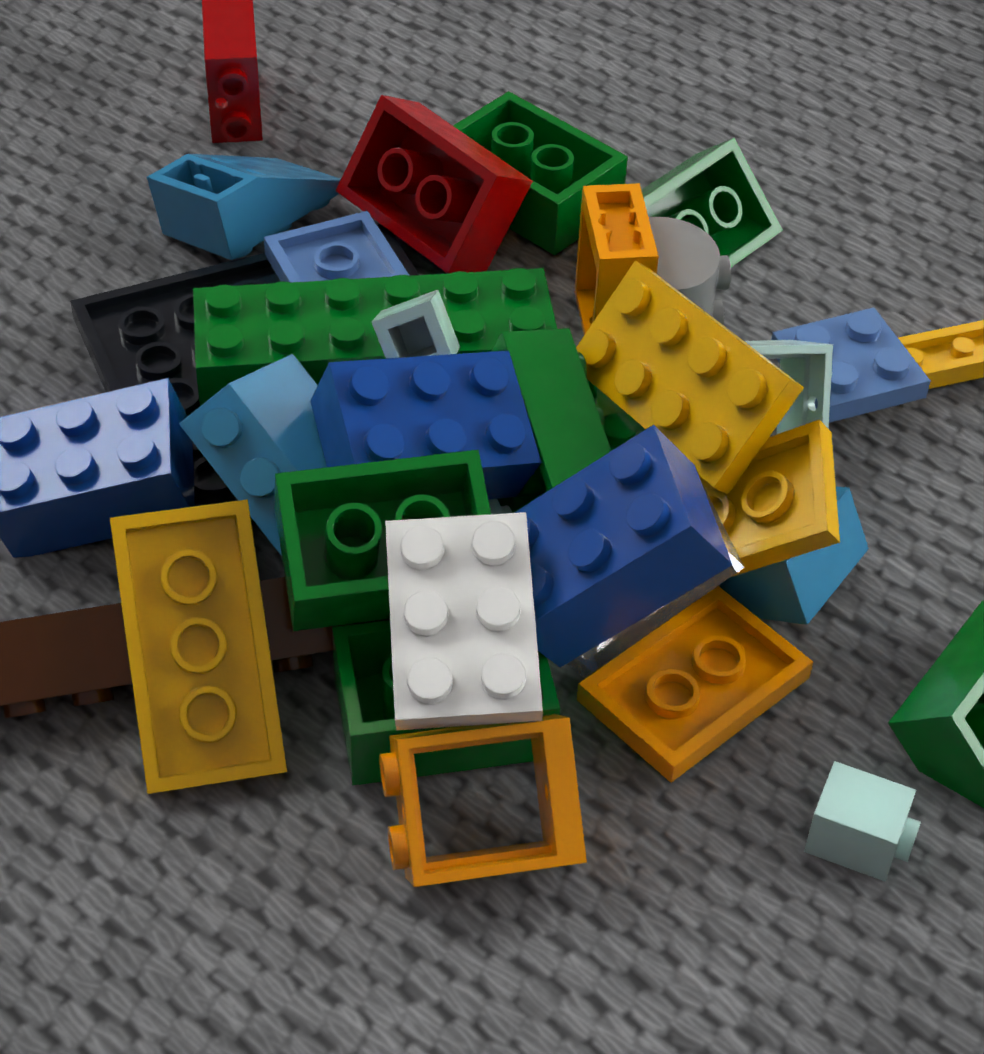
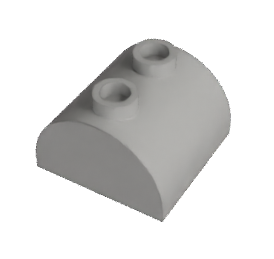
(691, 263)

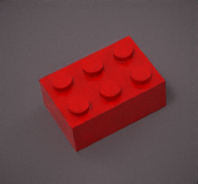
(433, 186)

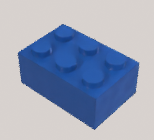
(429, 408)
(91, 461)
(618, 544)

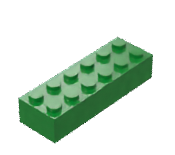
(332, 319)

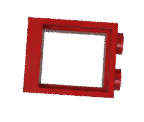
(231, 70)

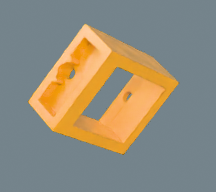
(611, 237)
(556, 792)

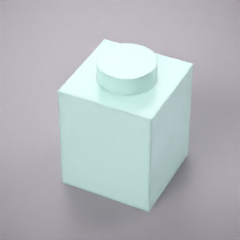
(416, 328)
(862, 822)

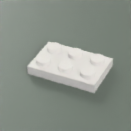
(462, 622)

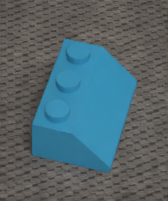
(258, 430)

